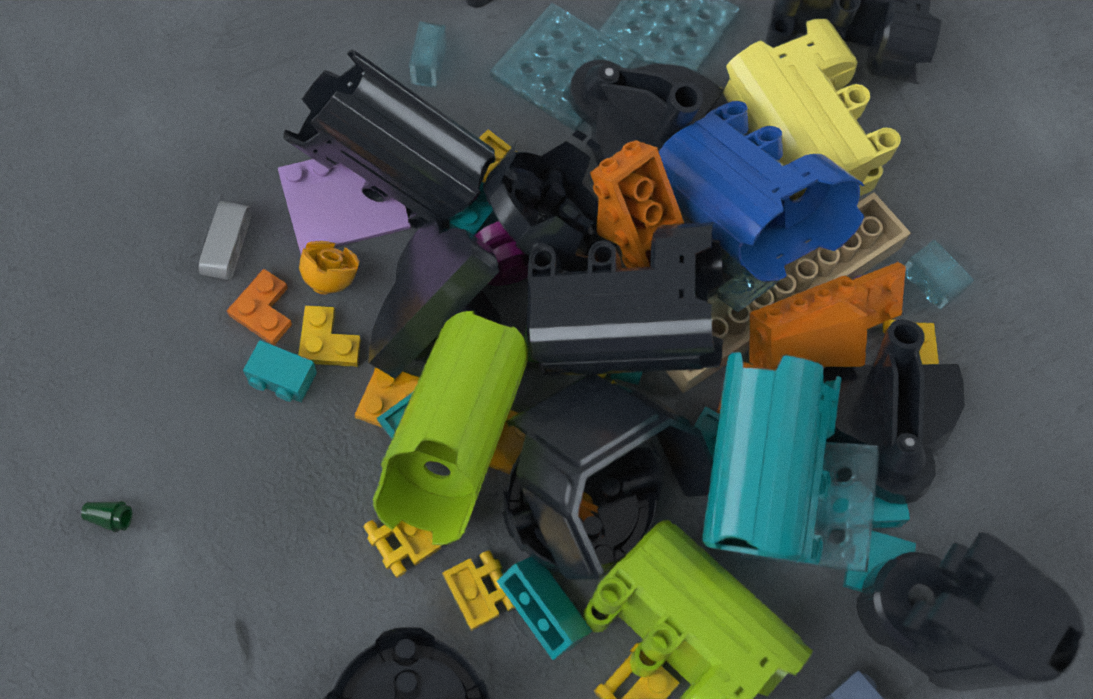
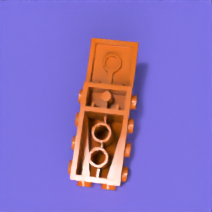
(634, 200)
(827, 320)

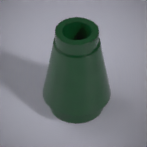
(109, 515)

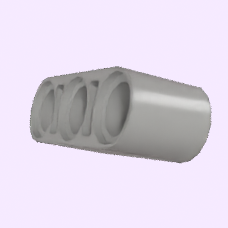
(225, 240)

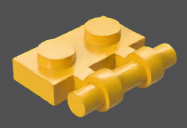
(414, 543)
(470, 592)

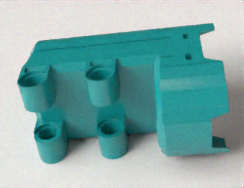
(771, 460)

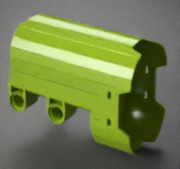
(451, 421)
(696, 619)

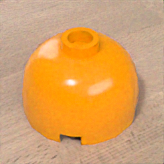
(327, 268)

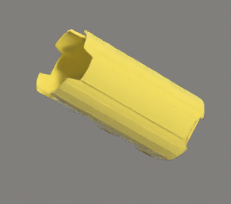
(809, 102)

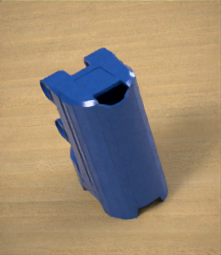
(746, 192)

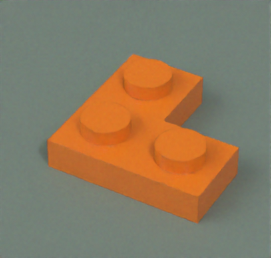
(255, 308)

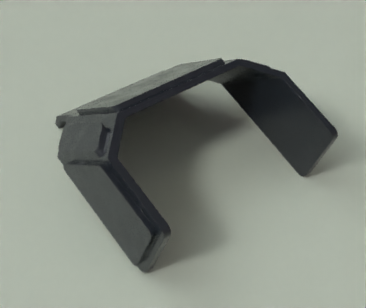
(580, 434)

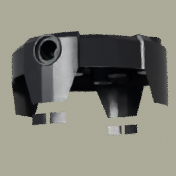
(549, 187)
(626, 509)
(409, 666)

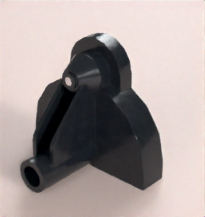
(638, 102)
(435, 279)
(901, 409)

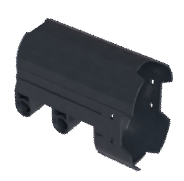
(895, 30)
(392, 142)
(627, 316)
(990, 619)

